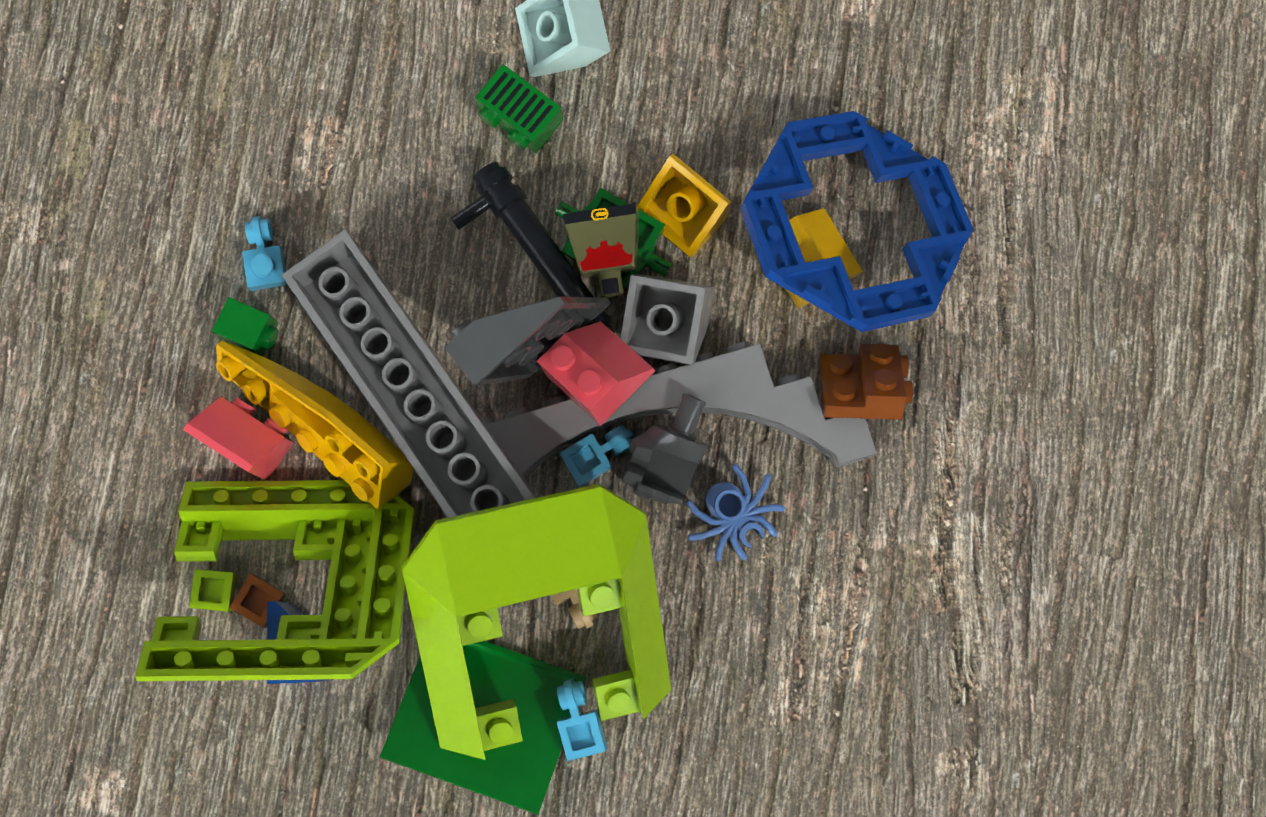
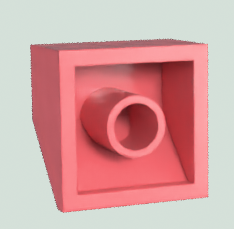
(595, 369)
(240, 436)

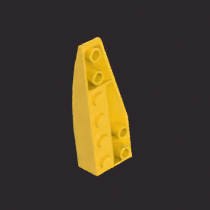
(320, 424)

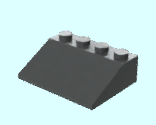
(512, 341)

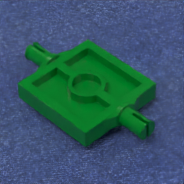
(649, 233)

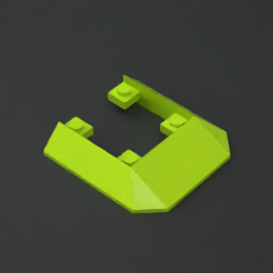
(328, 523)
(520, 554)

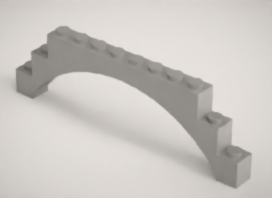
(730, 385)

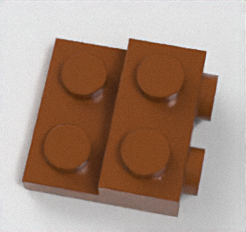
(865, 383)

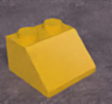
(821, 240)

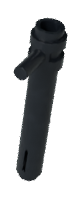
(509, 204)

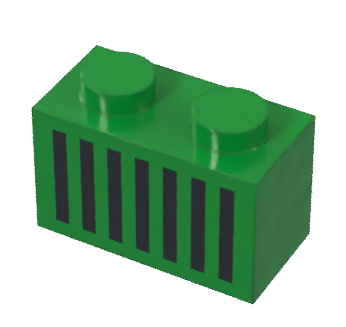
(518, 109)

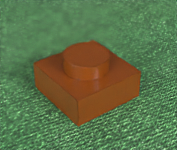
(253, 599)

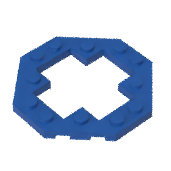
(826, 280)

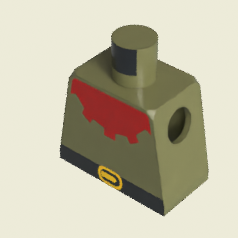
(605, 244)

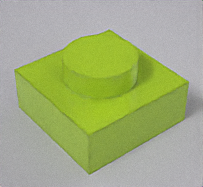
(213, 590)

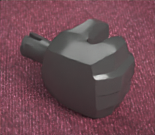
(667, 456)

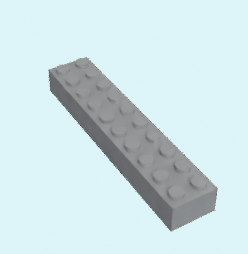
(404, 380)

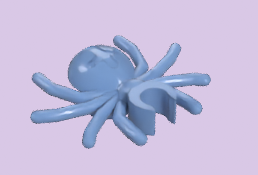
(734, 514)

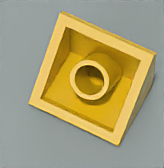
(685, 205)

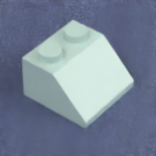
(561, 34)

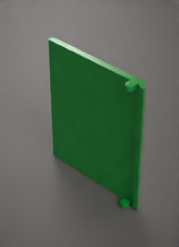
(511, 773)

